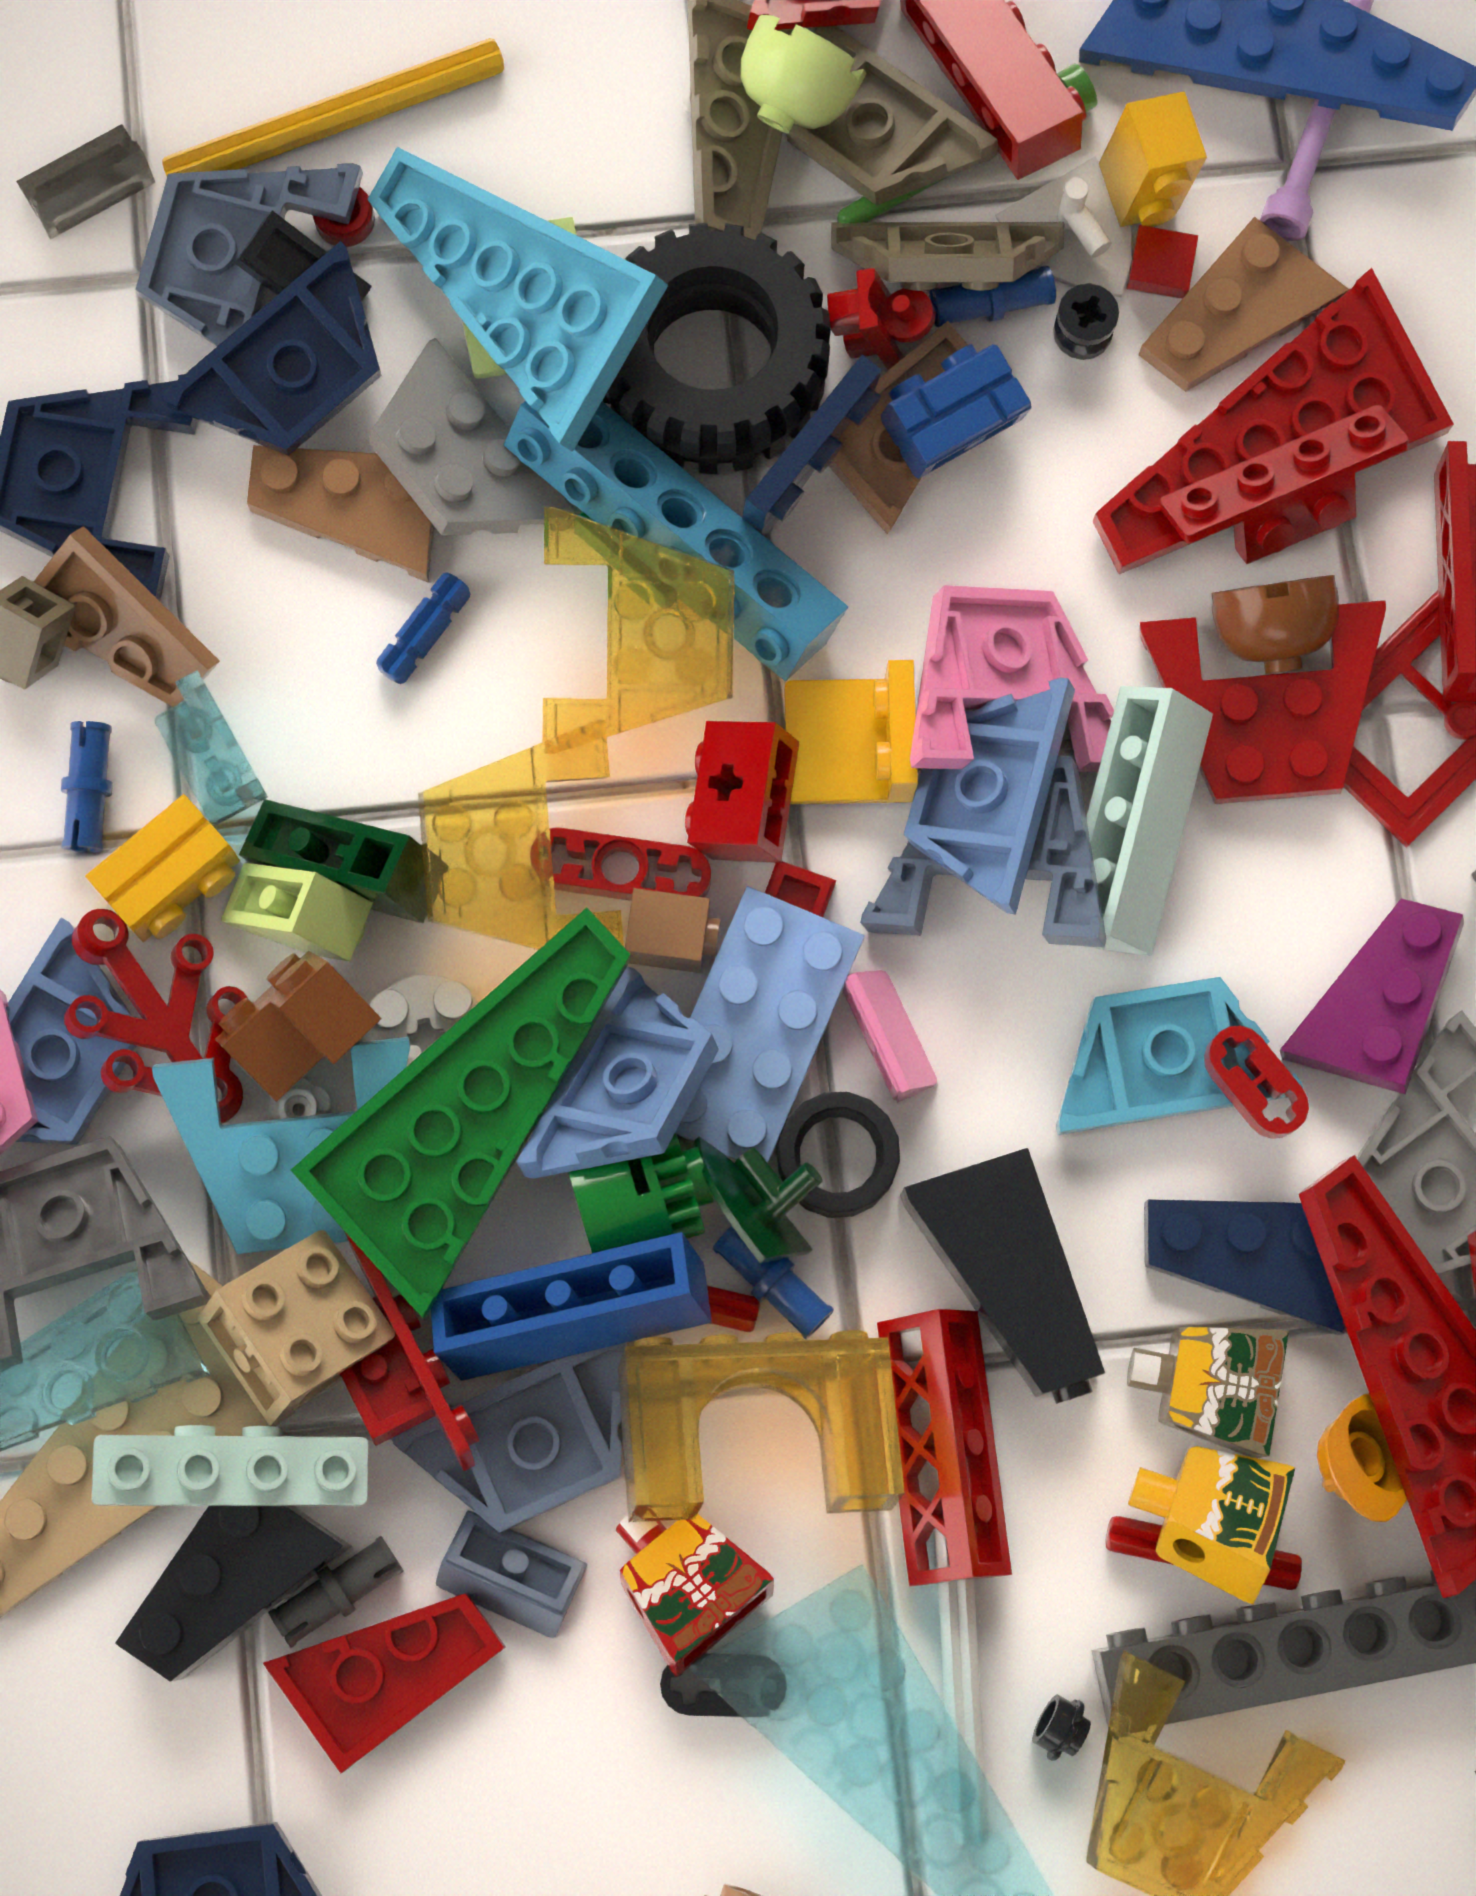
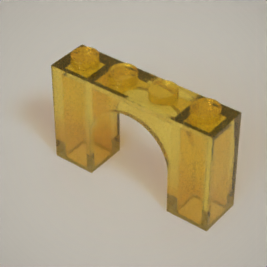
(836, 1381)

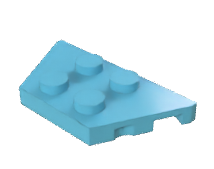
(1147, 1056)

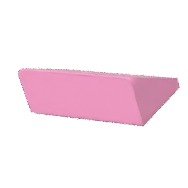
(889, 1034)

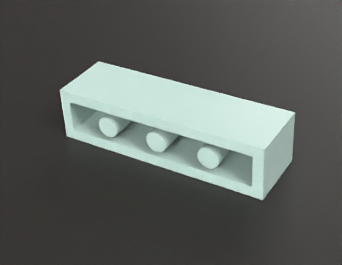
(1143, 809)

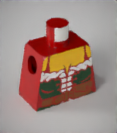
(689, 1585)

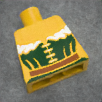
(1218, 1516)

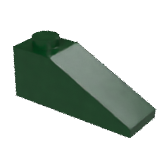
(360, 857)

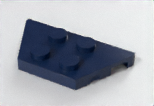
(287, 363)
(219, 1863)

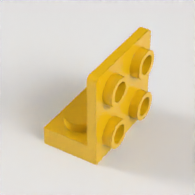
(853, 738)

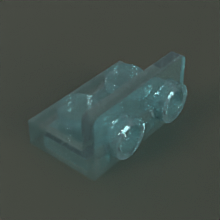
(209, 753)

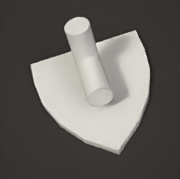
(1094, 243)

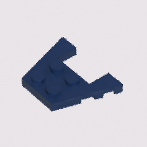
(66, 466)

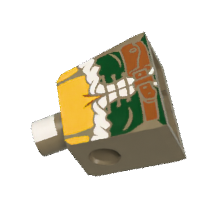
(1217, 1384)

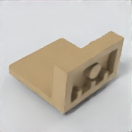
(294, 1324)

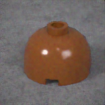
(1277, 620)

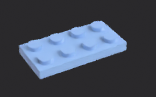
(767, 1015)

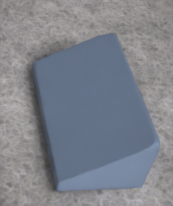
(511, 1575)

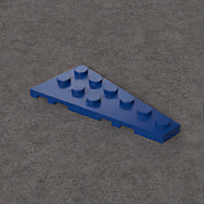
(1289, 48)

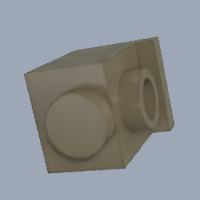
(31, 631)

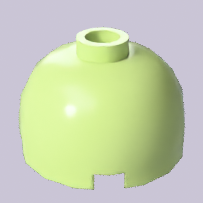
(797, 76)

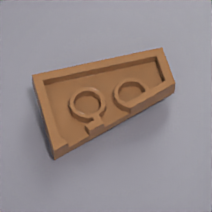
(1240, 302)
(869, 458)
(345, 500)
(123, 619)

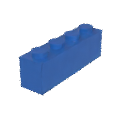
(570, 1307)

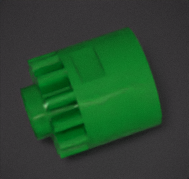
(642, 1198)

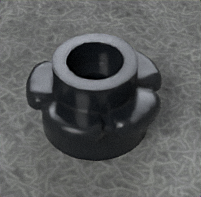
(1061, 1727)

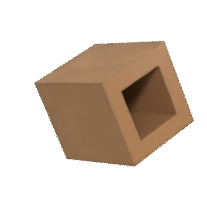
(670, 930)

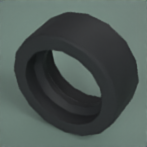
(871, 1119)

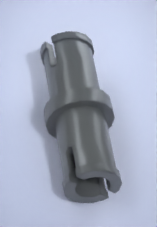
(335, 1591)

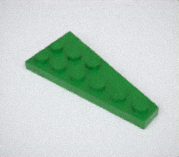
(442, 1135)

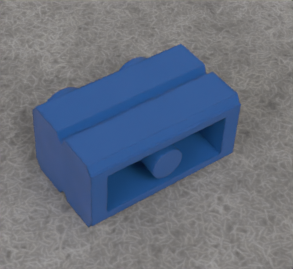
(954, 409)

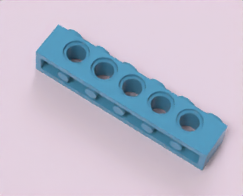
(636, 487)

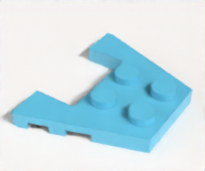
(251, 1162)

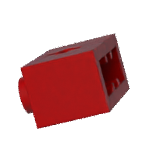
(742, 791)

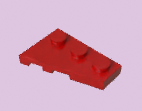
(383, 1676)

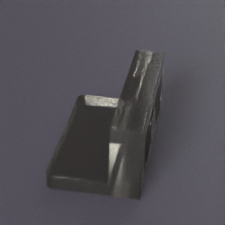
(86, 181)

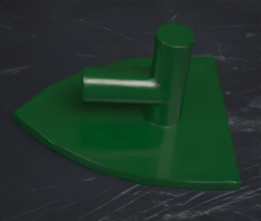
(758, 1200)

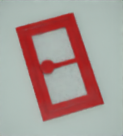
(1410, 744)

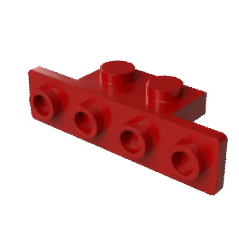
(1288, 489)
(398, 1382)

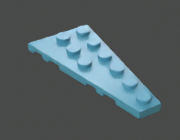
(528, 291)

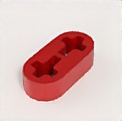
(1267, 1071)

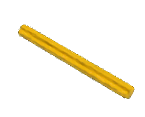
(341, 111)

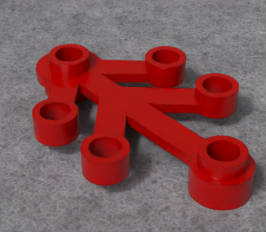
(162, 1025)

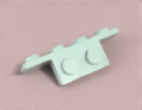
(229, 1470)

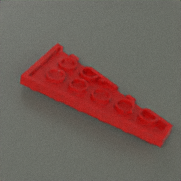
(1413, 1358)

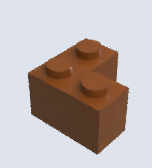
(295, 1023)

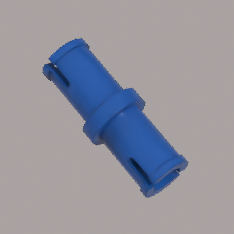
(963, 304)
(86, 786)
(776, 1284)

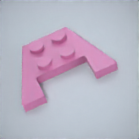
(994, 646)

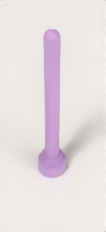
(1289, 209)

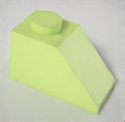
(298, 910)

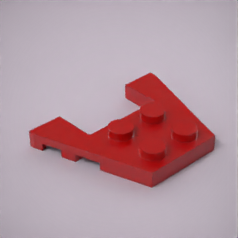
(1275, 730)

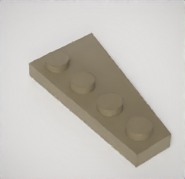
(730, 144)

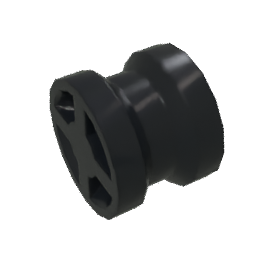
(1080, 335)

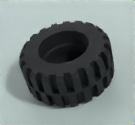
(766, 289)

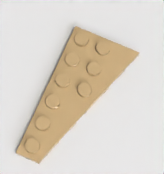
(49, 1508)

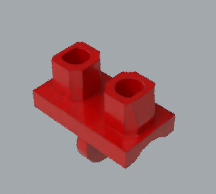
(875, 318)

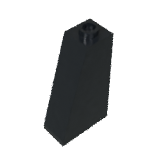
(1009, 1262)

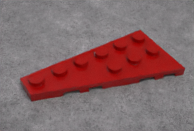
(1333, 369)

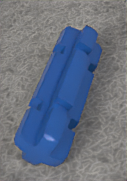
(423, 628)

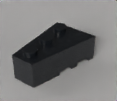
(223, 1581)

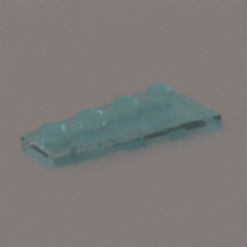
(92, 1361)

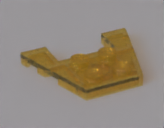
(664, 627)
(492, 844)
(1175, 1823)

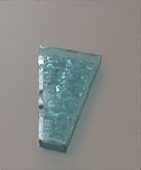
(868, 1728)

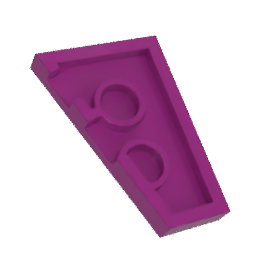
(1382, 1001)

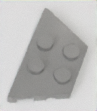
(452, 453)

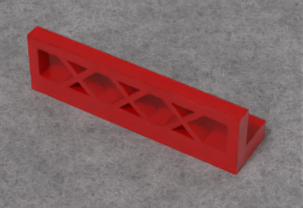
(1456, 570)
(955, 1443)

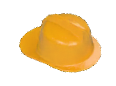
(1359, 1462)

